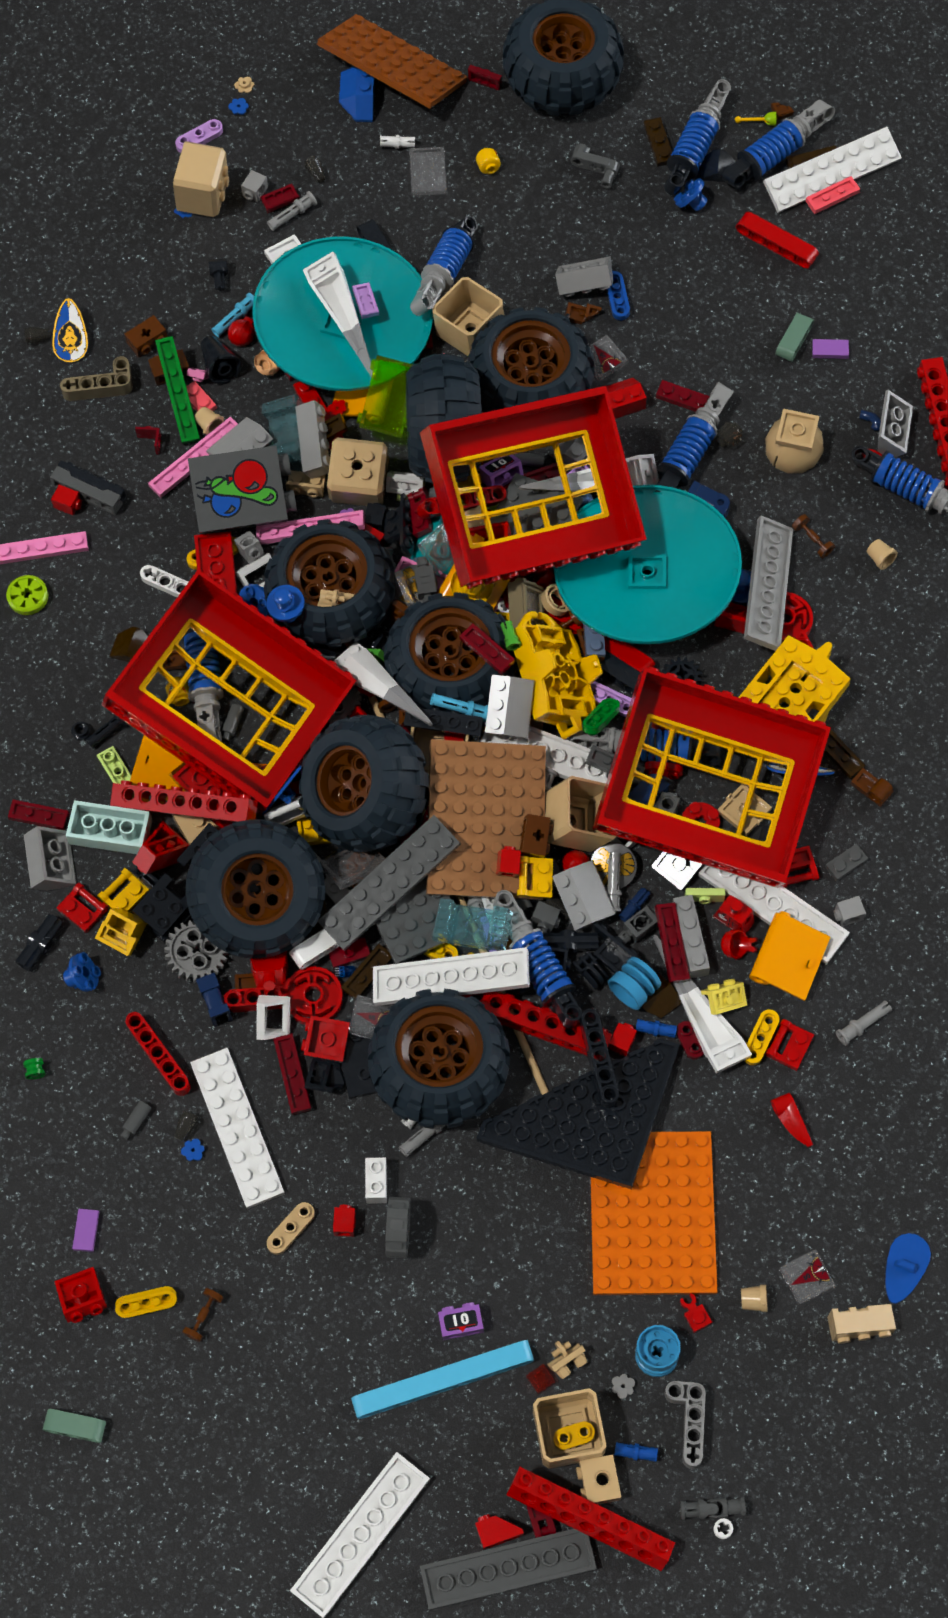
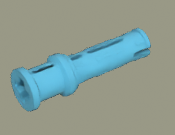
(242, 311)
(437, 700)

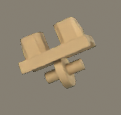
(331, 598)
(575, 1353)

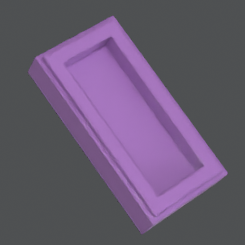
(830, 348)
(85, 1230)

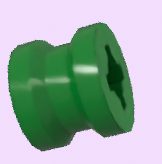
(34, 1068)

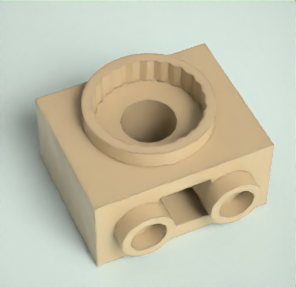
(590, 1470)

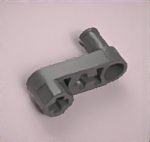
(584, 159)

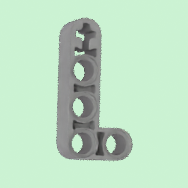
(689, 1424)

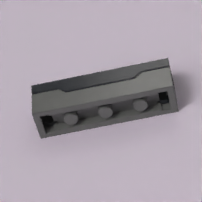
(91, 488)

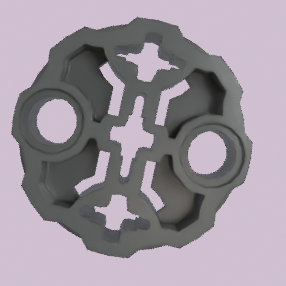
(397, 1227)

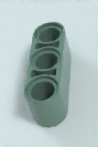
(794, 337)
(74, 1425)

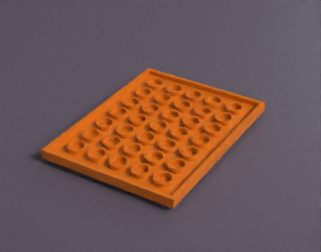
(662, 1229)

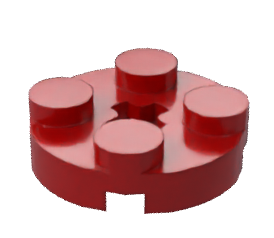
(704, 811)

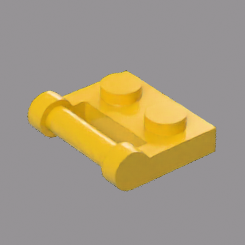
(541, 877)
(129, 896)

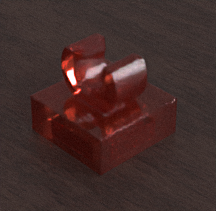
(540, 1379)

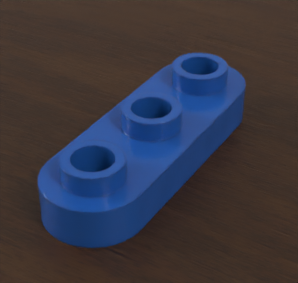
(618, 304)

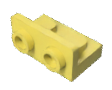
(725, 996)

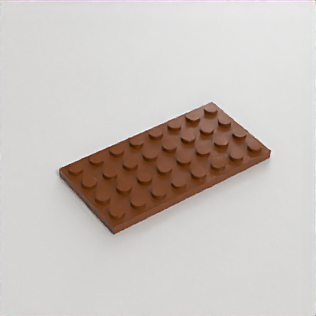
(392, 61)

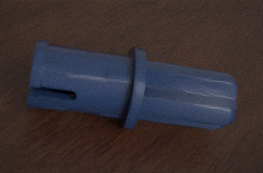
(634, 904)

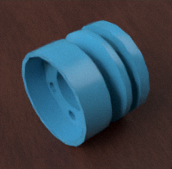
(634, 983)
(658, 1339)

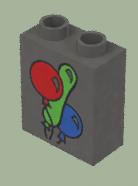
(240, 489)

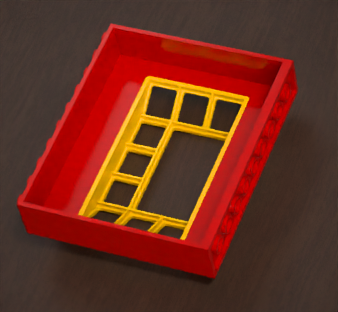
(525, 429)
(258, 648)
(726, 723)

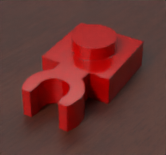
(696, 1315)

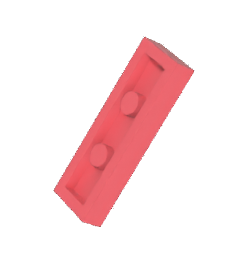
(832, 195)

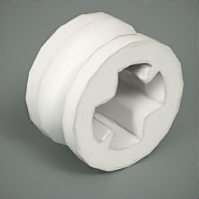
(720, 1534)

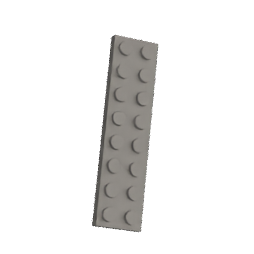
(768, 583)

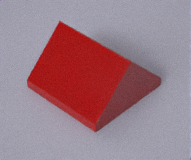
(733, 618)

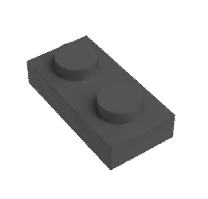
(846, 862)

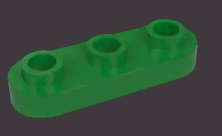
(601, 716)

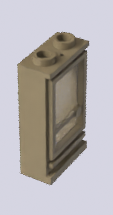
(523, 598)

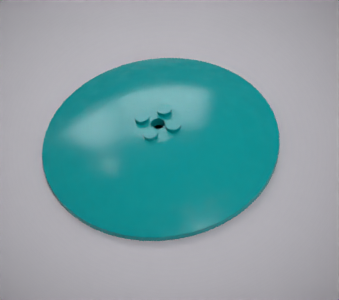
(303, 335)
(691, 580)

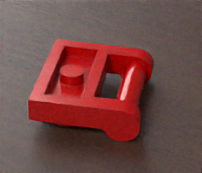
(802, 859)
(77, 912)
(795, 1048)

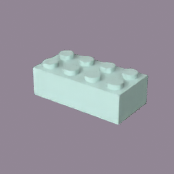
(108, 827)

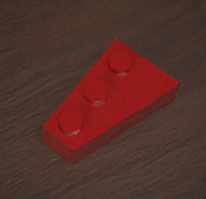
(160, 850)

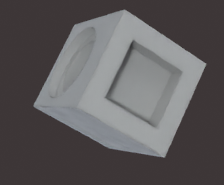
(254, 186)
(249, 547)
(849, 911)

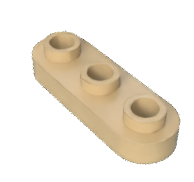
(288, 1237)

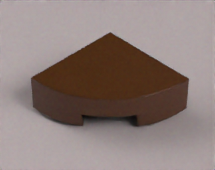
(781, 110)

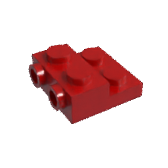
(325, 1038)
(80, 1295)

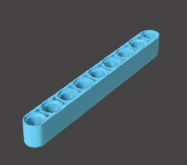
(442, 1379)

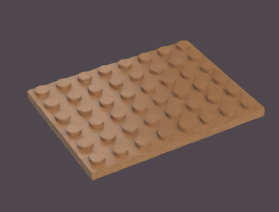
(482, 799)

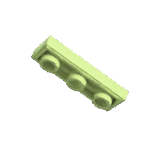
(112, 764)

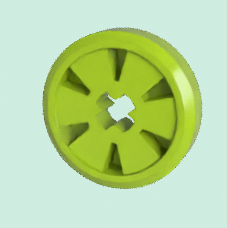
(18, 589)

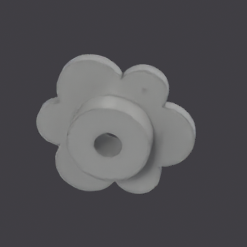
(623, 1380)

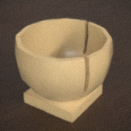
(795, 442)

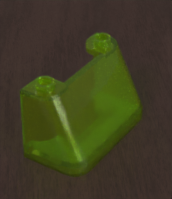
(386, 398)

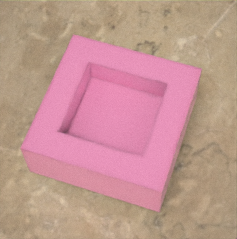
(197, 374)

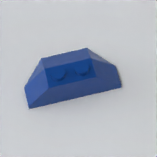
(357, 94)

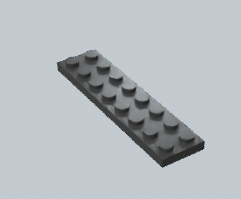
(389, 882)
(507, 1568)

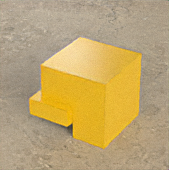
(121, 930)

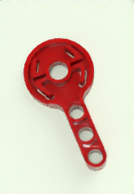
(801, 611)
(330, 996)

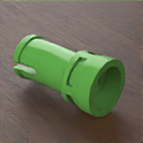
(511, 639)

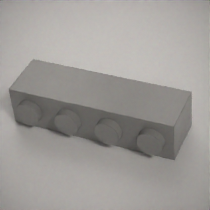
(313, 439)
(692, 937)

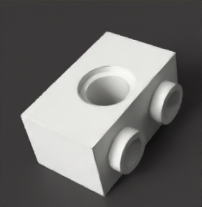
(375, 1180)

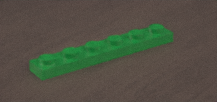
(177, 390)

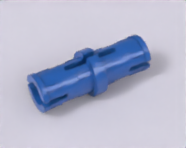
(656, 1028)
(636, 1452)

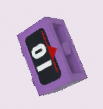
(500, 470)
(460, 1321)

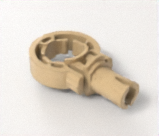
(549, 604)

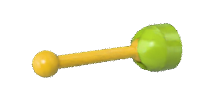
(769, 119)

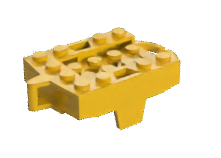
(559, 671)
(819, 691)

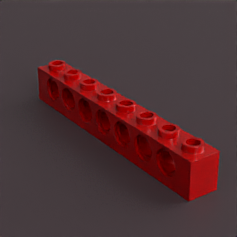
(936, 369)
(122, 797)
(539, 1028)
(591, 1519)

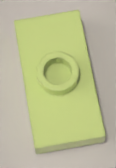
(706, 895)

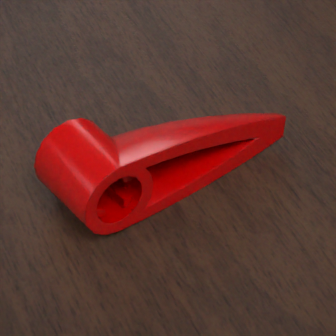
(789, 1115)

